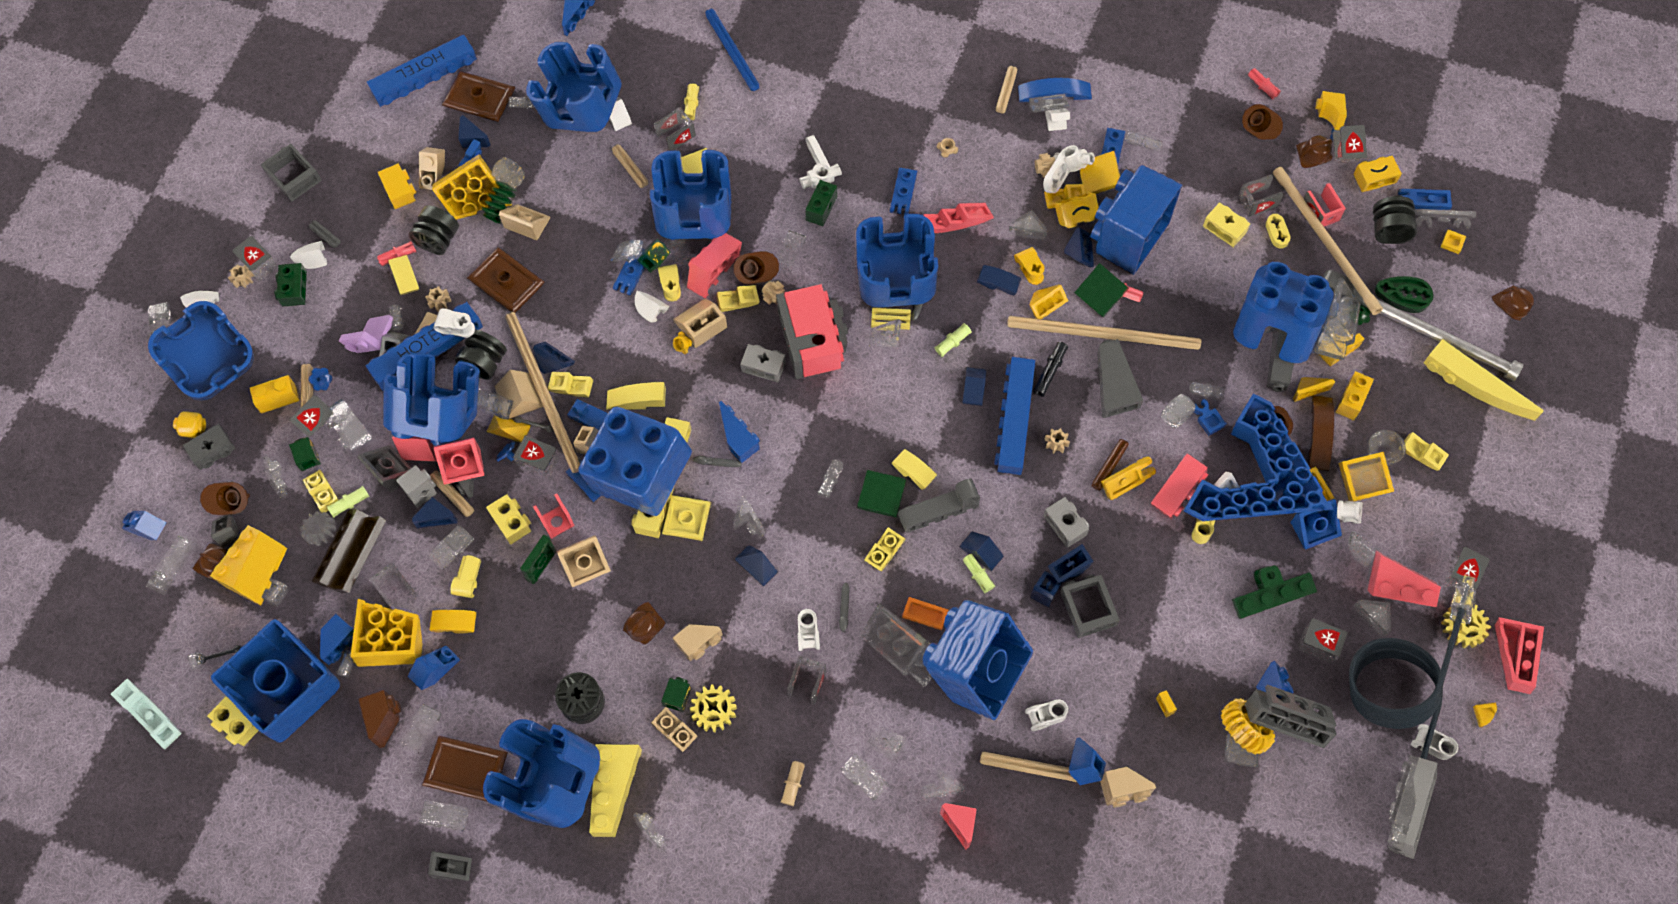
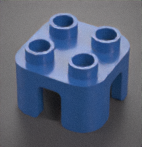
(577, 93)
(691, 202)
(896, 266)
(1287, 303)
(201, 351)
(421, 408)
(551, 776)

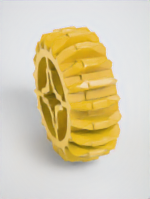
(1247, 734)

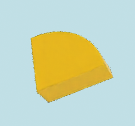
(1485, 713)

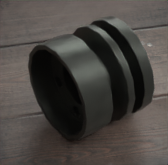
(1394, 220)
(434, 230)
(483, 352)
(590, 702)

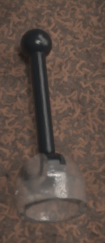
(198, 660)

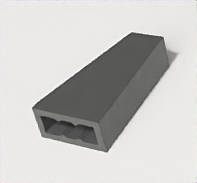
(1279, 370)
(1117, 384)

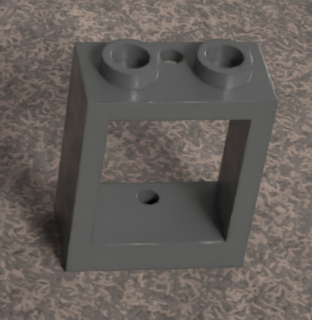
(301, 183)
(1095, 625)

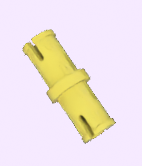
(691, 100)

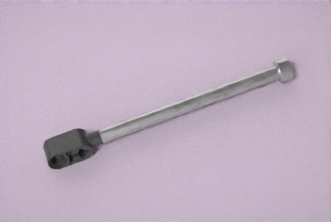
(1511, 369)

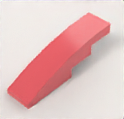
(961, 217)

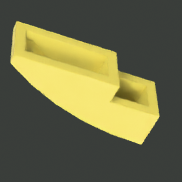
(637, 396)

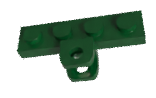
(1273, 591)

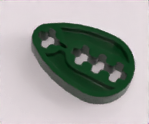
(1409, 284)

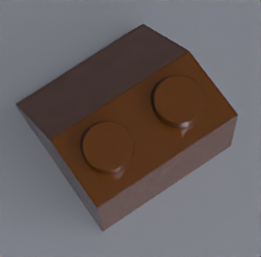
(380, 716)

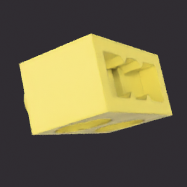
(507, 520)
(233, 723)

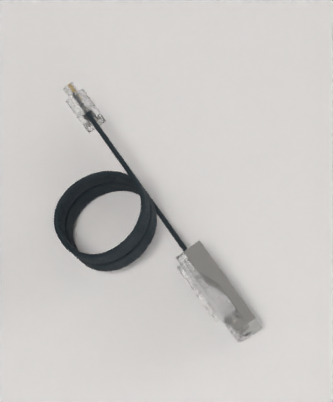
(1418, 774)

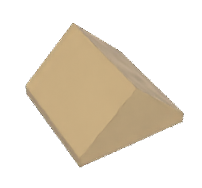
(524, 221)
(521, 389)
(583, 561)

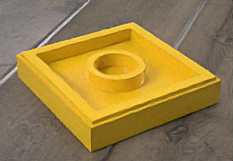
(1101, 174)

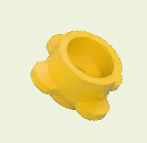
(682, 343)

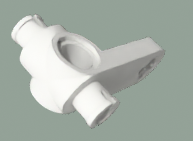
(1069, 160)
(821, 168)

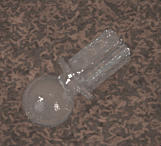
(1214, 392)

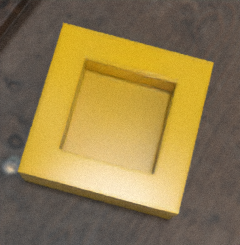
(1453, 241)
(1166, 703)

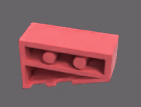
(711, 262)
(1180, 486)
(1398, 582)
(1520, 653)

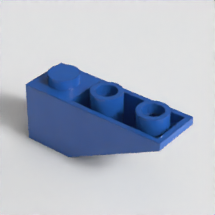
(573, 12)
(739, 439)

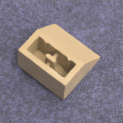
(701, 322)
(1125, 785)

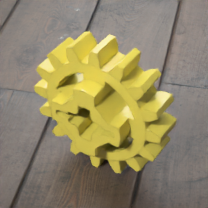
(1476, 628)
(719, 701)

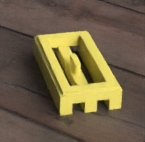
(887, 316)

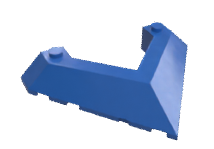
(1287, 476)

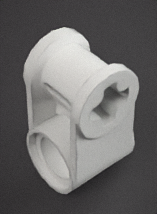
(454, 323)
(1349, 511)
(808, 634)
(1045, 714)
(1435, 747)

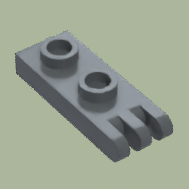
(842, 327)

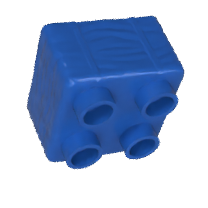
(1135, 217)
(635, 460)
(978, 658)
(276, 681)

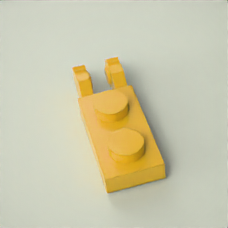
(1128, 478)

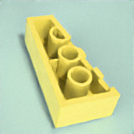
(612, 787)

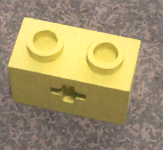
(1226, 224)

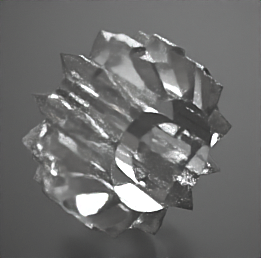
(508, 172)
(1178, 411)
(316, 536)

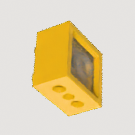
(1366, 477)

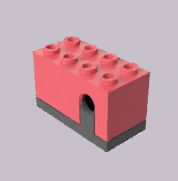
(809, 331)

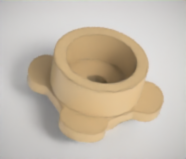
(947, 142)

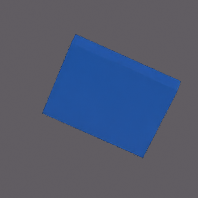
(1317, 526)

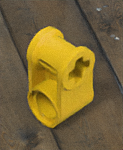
(1030, 265)

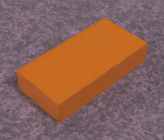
(925, 613)

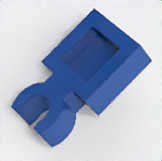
(473, 150)
(1209, 420)

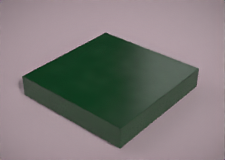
(1101, 290)
(881, 493)
(538, 559)

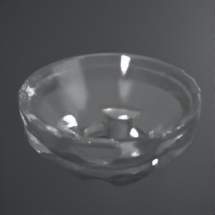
(1391, 441)

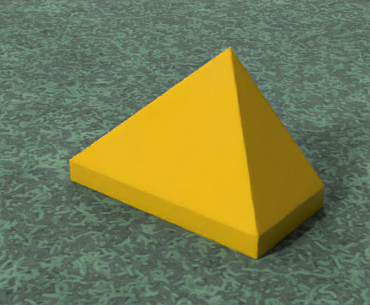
(1047, 300)
(1312, 386)
(508, 428)

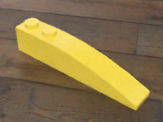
(1478, 382)

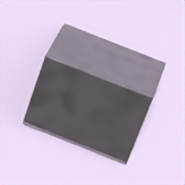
(385, 465)

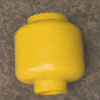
(189, 424)

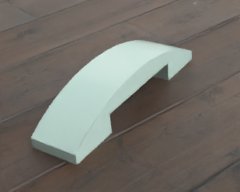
(147, 713)

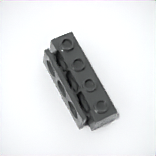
(1319, 724)

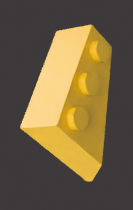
(466, 188)
(250, 564)
(385, 636)

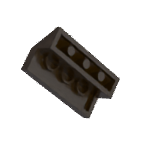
(348, 551)

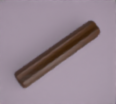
(1110, 463)

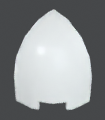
(310, 255)
(196, 296)
(649, 306)

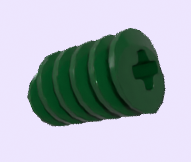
(498, 201)

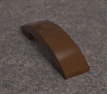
(1322, 432)

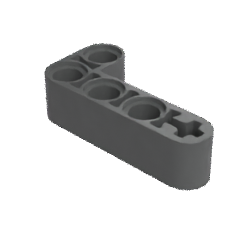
(940, 507)

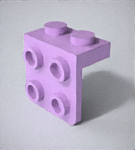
(370, 337)

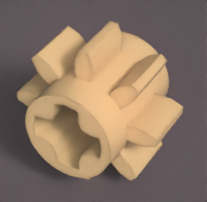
(1044, 164)
(240, 276)
(770, 290)
(438, 298)
(1056, 446)

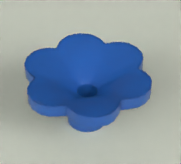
(320, 379)
(506, 452)

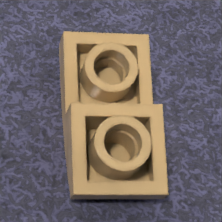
(674, 729)

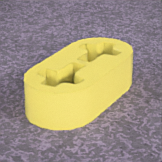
(1280, 230)

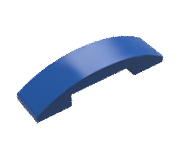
(1053, 86)

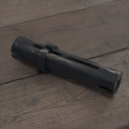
(1054, 361)

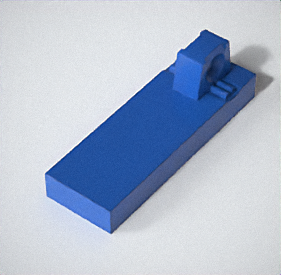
(587, 414)

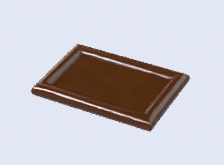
(478, 96)
(505, 280)
(462, 767)

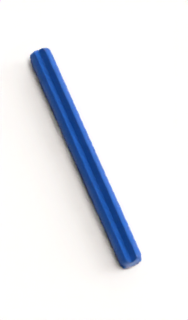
(732, 50)

